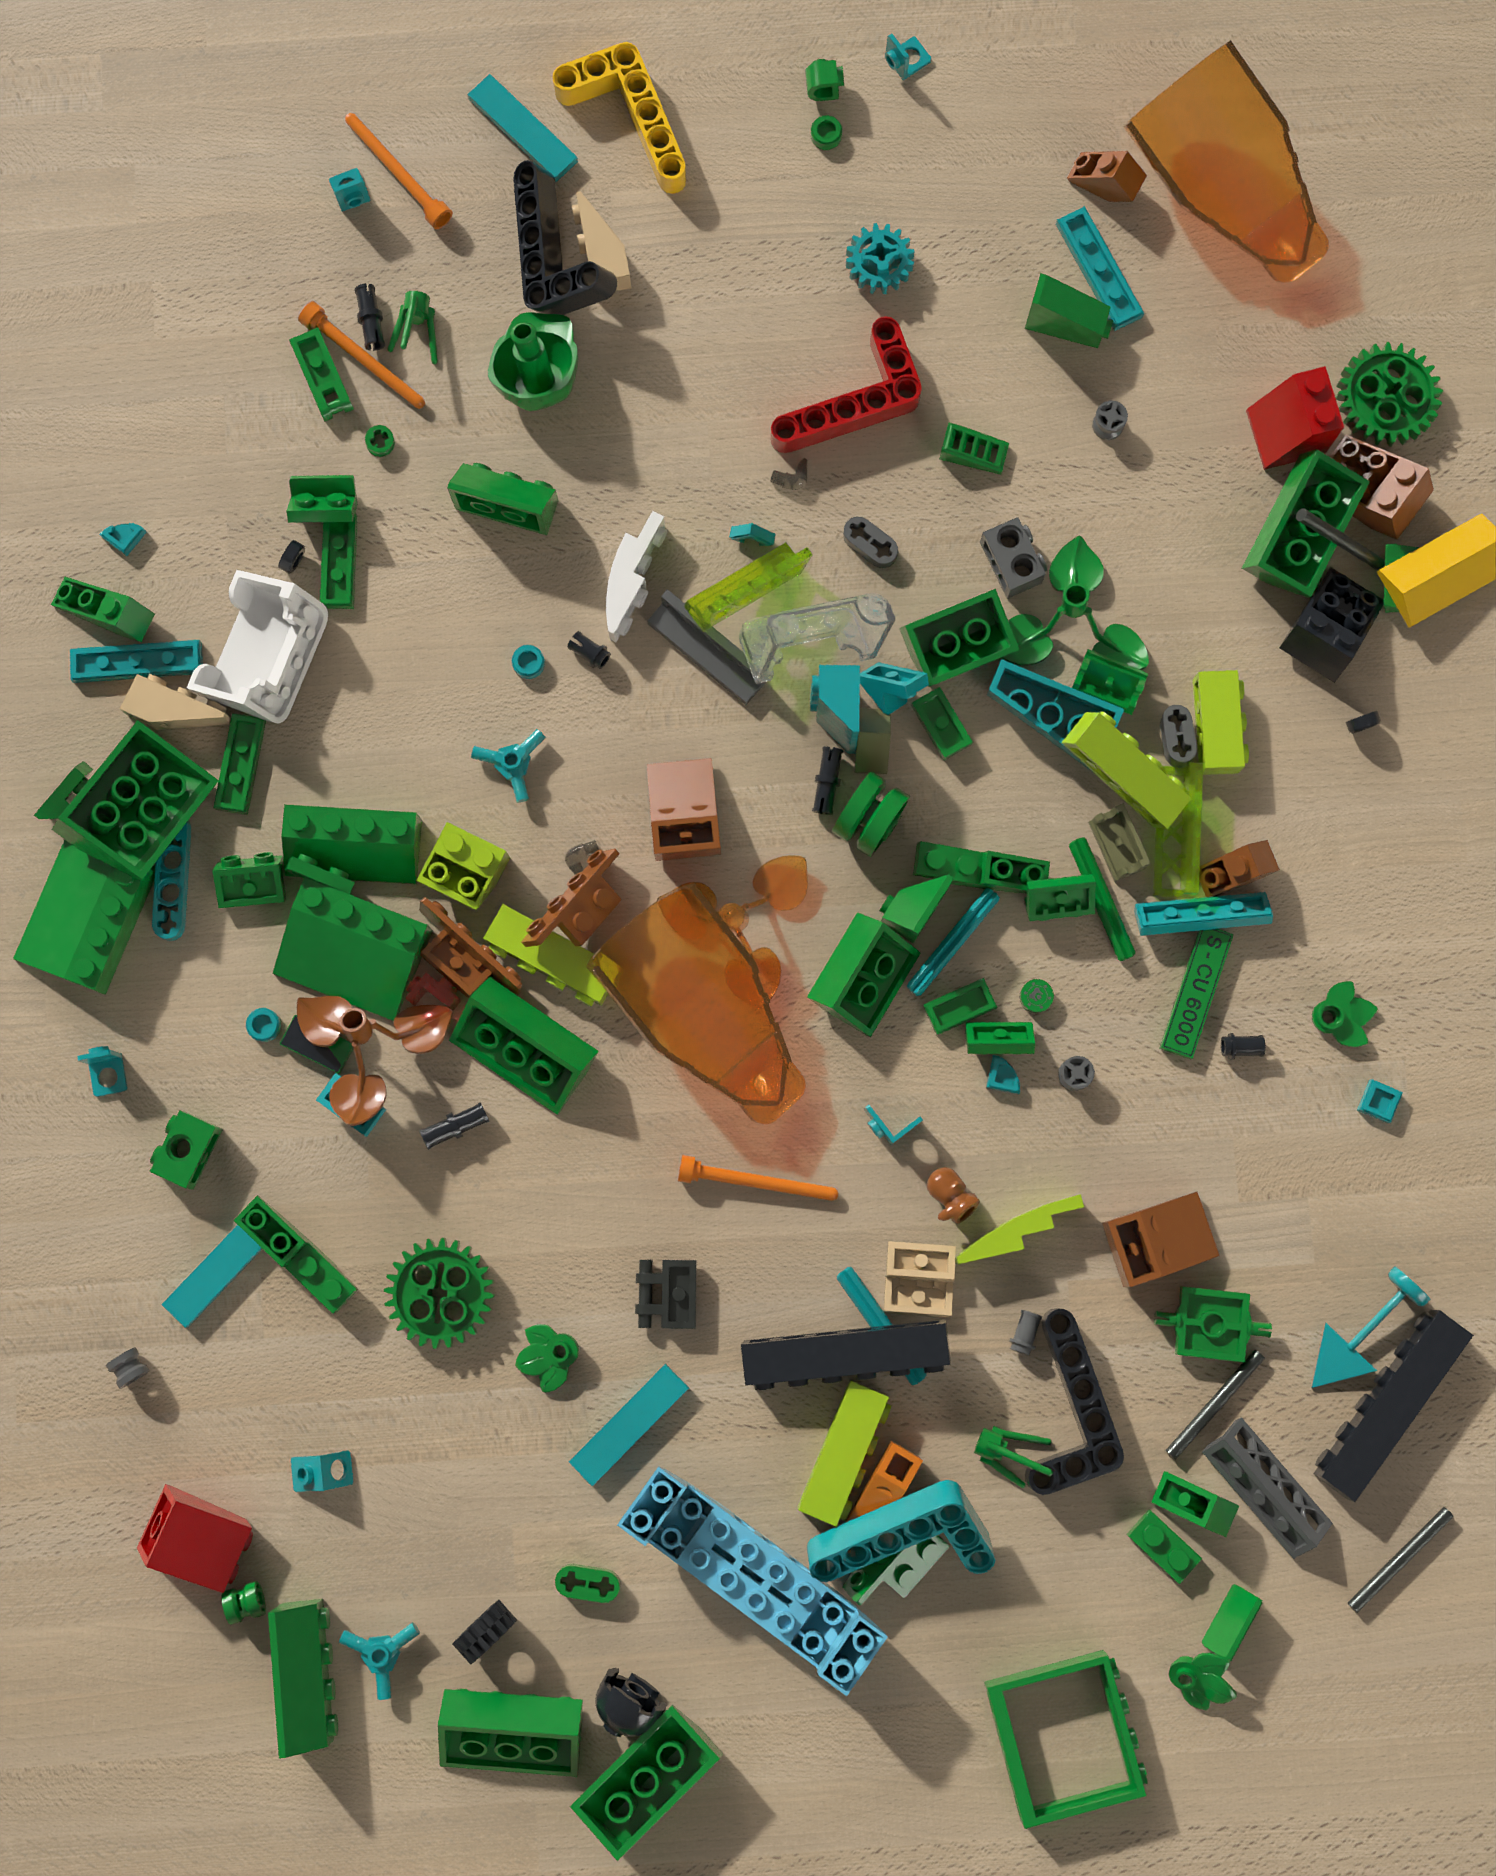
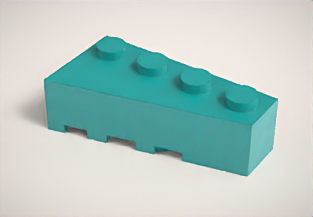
(1044, 703)

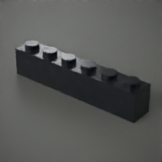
(845, 1353)
(1392, 1404)

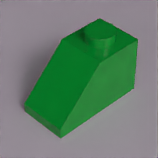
(1195, 1504)

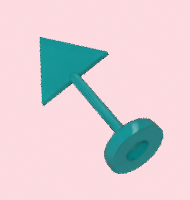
(1338, 1358)

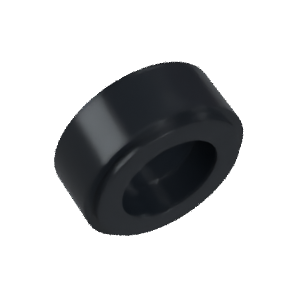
(292, 556)
(1363, 722)

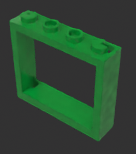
(1126, 1738)

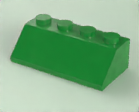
(1289, 551)
(357, 841)
(522, 1045)
(302, 1677)
(510, 1732)
(646, 1781)

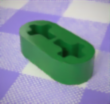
(587, 1592)

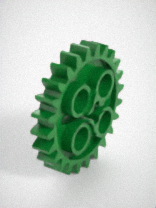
(1413, 381)
(408, 1291)

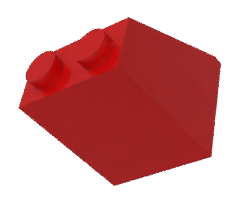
(1295, 418)
(194, 1540)

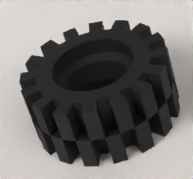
(484, 1632)

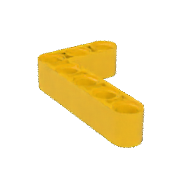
(638, 104)

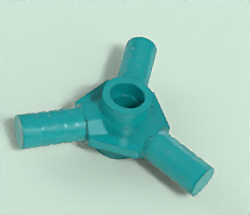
(512, 762)
(380, 1654)

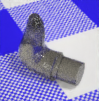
(792, 481)
(578, 853)

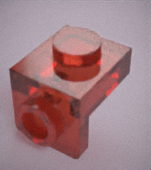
(441, 990)

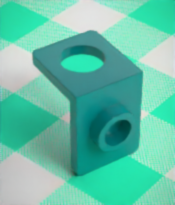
(899, 59)
(351, 193)
(100, 1059)
(880, 1128)
(314, 1472)

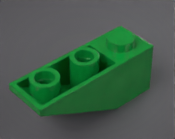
(104, 608)

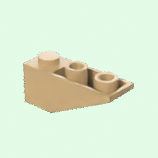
(601, 242)
(169, 709)

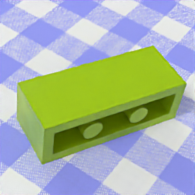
(1220, 722)

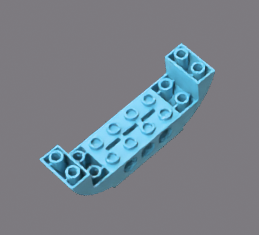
(755, 1577)

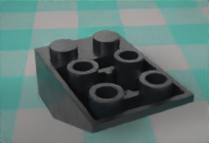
(1332, 625)

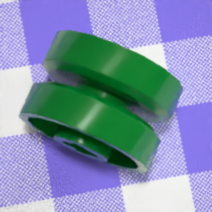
(869, 813)

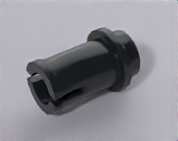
(590, 651)
(1242, 1046)

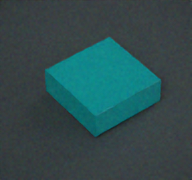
(1380, 1101)

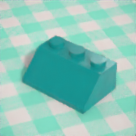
(837, 702)

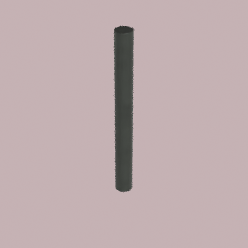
(1340, 539)
(1215, 1404)
(1399, 1560)

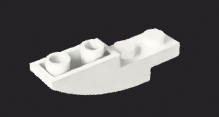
(625, 584)

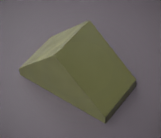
(873, 741)

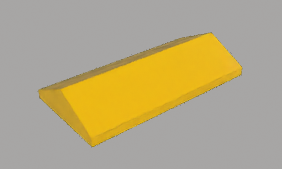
(1442, 570)

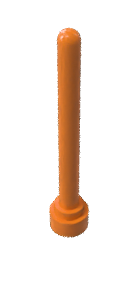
(435, 211)
(314, 316)
(693, 1170)

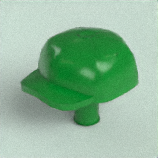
(535, 361)

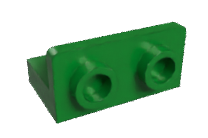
(322, 499)
(249, 880)
(1060, 897)

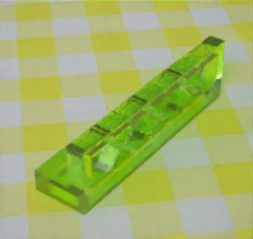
(746, 585)
(1189, 841)

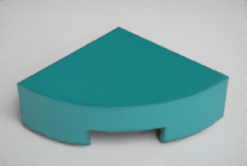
(752, 531)
(123, 536)
(1002, 1076)

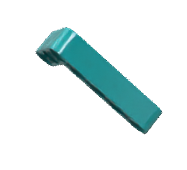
(900, 1526)

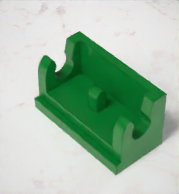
(1110, 680)

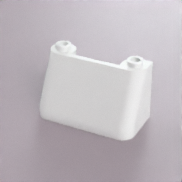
(265, 649)

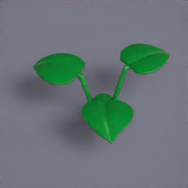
(1075, 573)

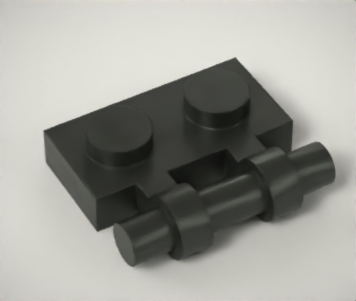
(678, 1294)

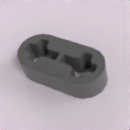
(874, 536)
(1171, 737)

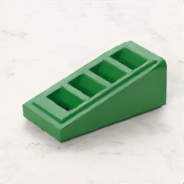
(971, 460)

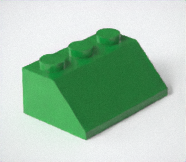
(503, 497)
(960, 637)
(864, 974)

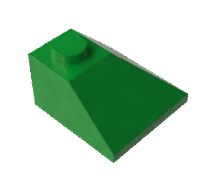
(914, 906)

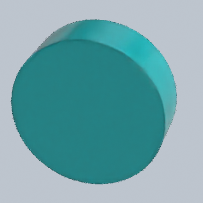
(528, 661)
(263, 1024)

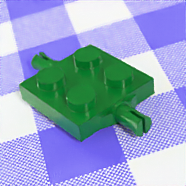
(1212, 1324)

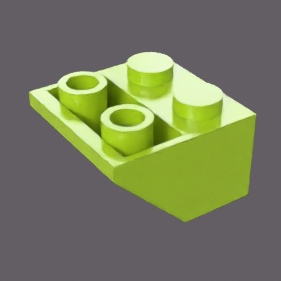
(463, 866)

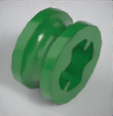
(370, 438)

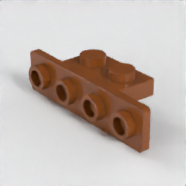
(581, 906)
(460, 957)

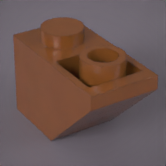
(1108, 175)
(1237, 868)

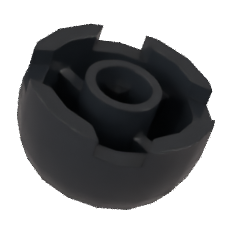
(627, 1704)

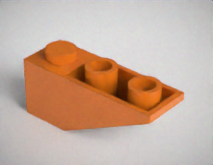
(887, 1481)

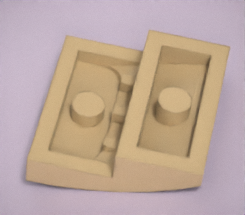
(919, 1279)

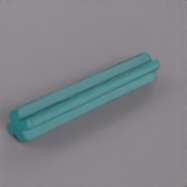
(953, 942)
(870, 1310)

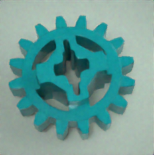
(892, 253)

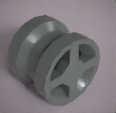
(1114, 413)
(1080, 1068)
(127, 1368)

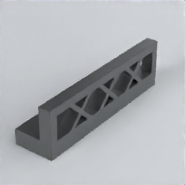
(706, 649)
(1264, 1492)

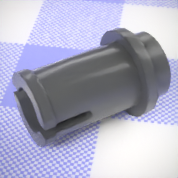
(1025, 1332)

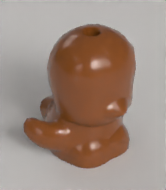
(951, 1192)

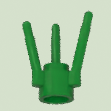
(414, 311)
(991, 1446)

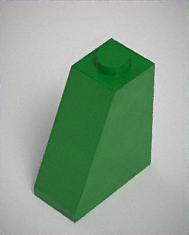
(1068, 313)

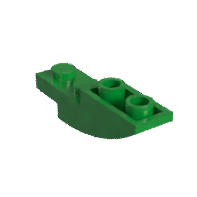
(977, 868)
(296, 1254)

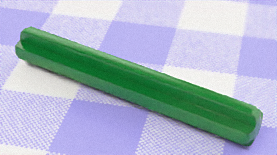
(1103, 900)

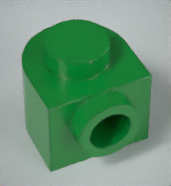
(824, 80)

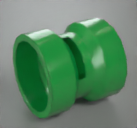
(243, 1603)

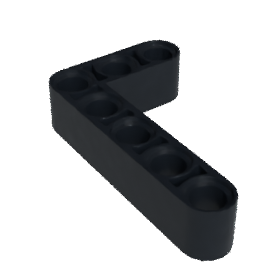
(544, 282)
(1081, 1409)

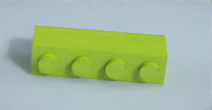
(1126, 769)
(555, 957)
(843, 1453)

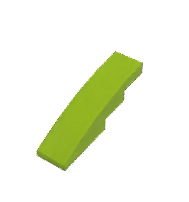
(1009, 1235)

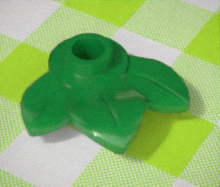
(1348, 1015)
(542, 1356)
(1203, 1679)

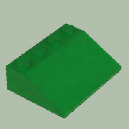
(135, 803)
(83, 919)
(350, 949)

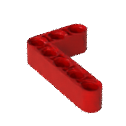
(857, 401)

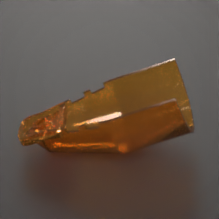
(1232, 162)
(700, 1002)

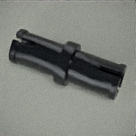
(369, 317)
(827, 780)
(454, 1125)

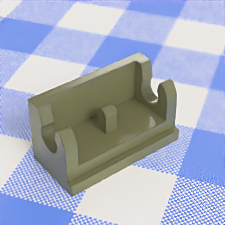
(1119, 842)

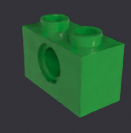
(202, 1141)

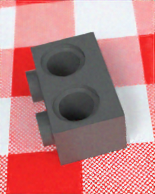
(1005, 559)

